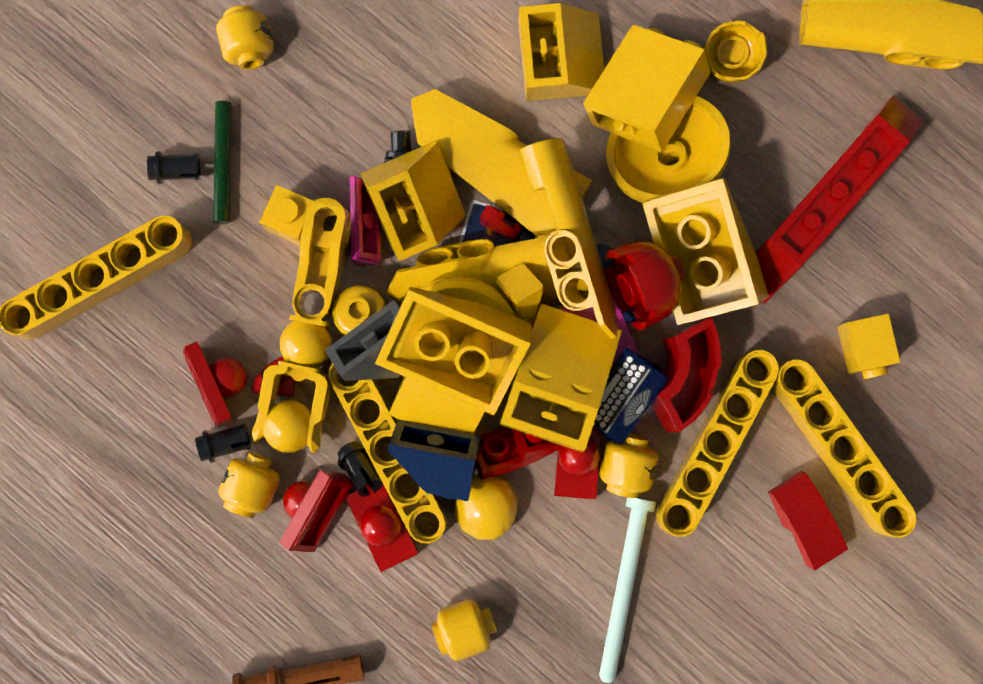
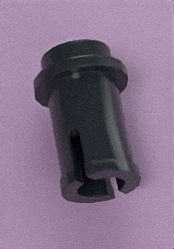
(173, 167)
(222, 442)
(355, 461)

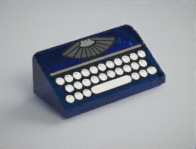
(628, 394)

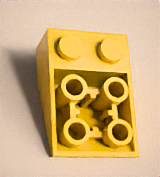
(561, 379)

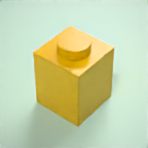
(285, 214)
(869, 346)

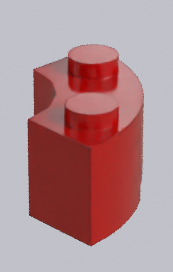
(691, 374)

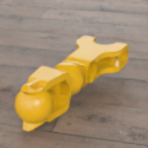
(322, 260)

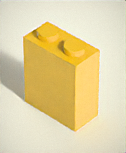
(647, 87)

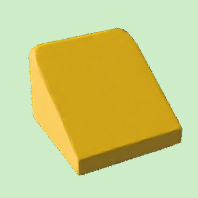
(521, 290)

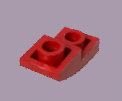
(510, 450)
(809, 520)

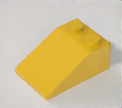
(713, 247)
(456, 347)

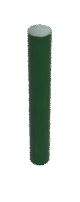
(222, 162)

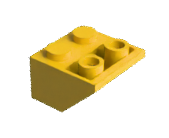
(559, 51)
(414, 200)

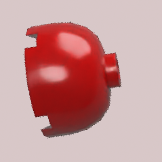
(644, 281)

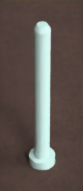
(624, 587)

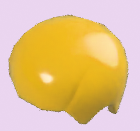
(736, 51)
(488, 510)

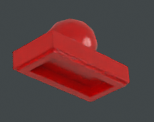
(221, 379)
(578, 471)
(313, 509)
(382, 528)

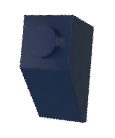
(436, 458)

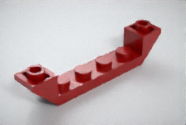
(836, 193)

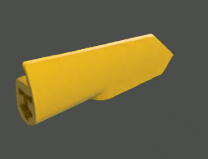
(905, 31)
(485, 157)
(552, 171)
(482, 262)

